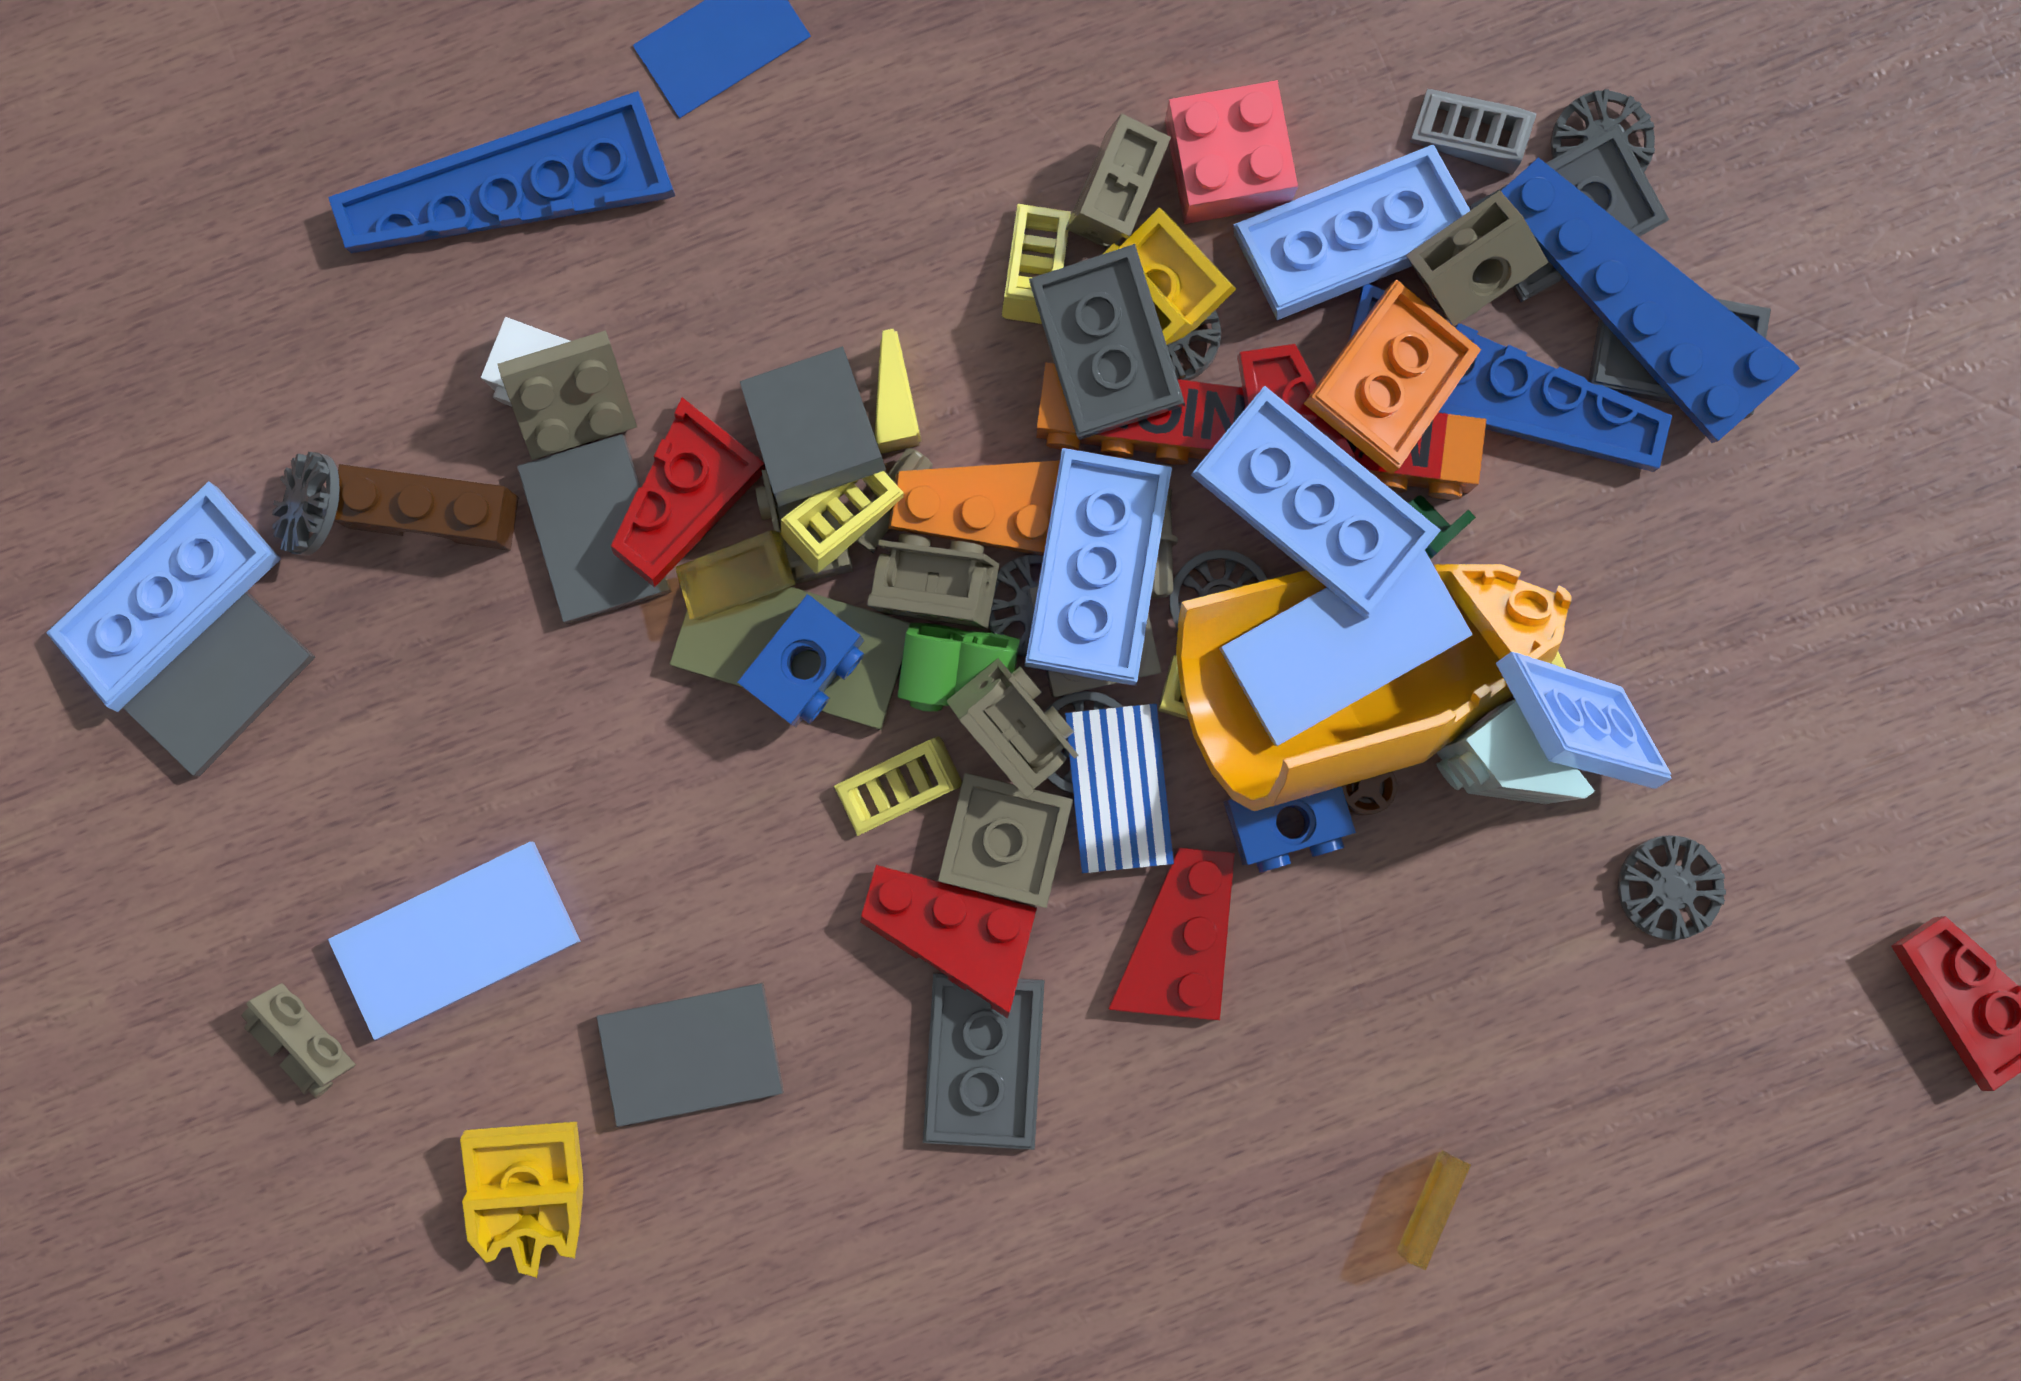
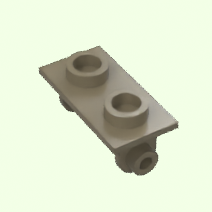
(281, 1021)

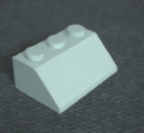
(1506, 761)

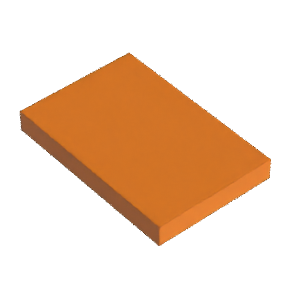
(1393, 377)

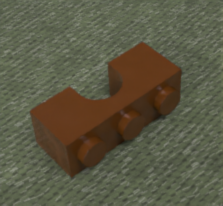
(426, 505)

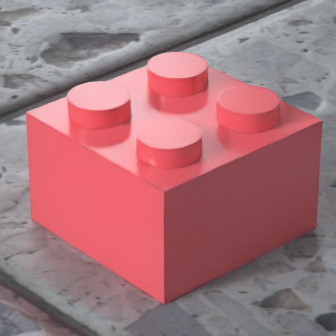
(1230, 152)

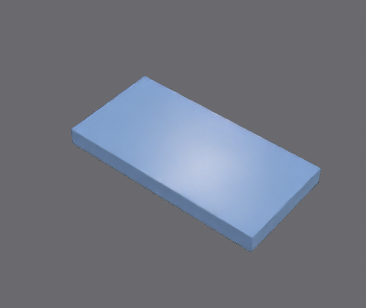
(1349, 231)
(1315, 502)
(1098, 567)
(162, 596)
(1330, 656)
(1583, 721)
(454, 940)

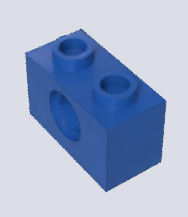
(812, 629)
(1261, 843)

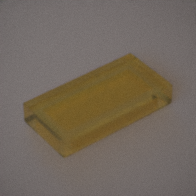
(735, 575)
(1433, 1209)

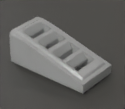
(1477, 110)

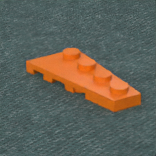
(979, 504)

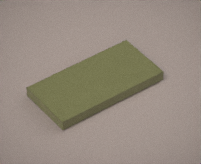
(732, 640)

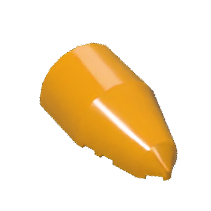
(1381, 731)

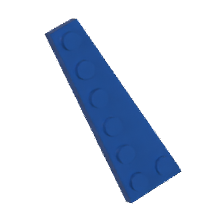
(545, 172)
(1669, 323)
(1548, 403)

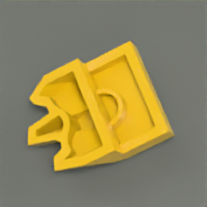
(1178, 274)
(523, 1191)

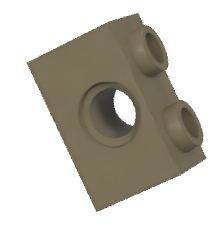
(1477, 258)

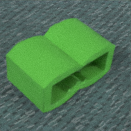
(944, 659)

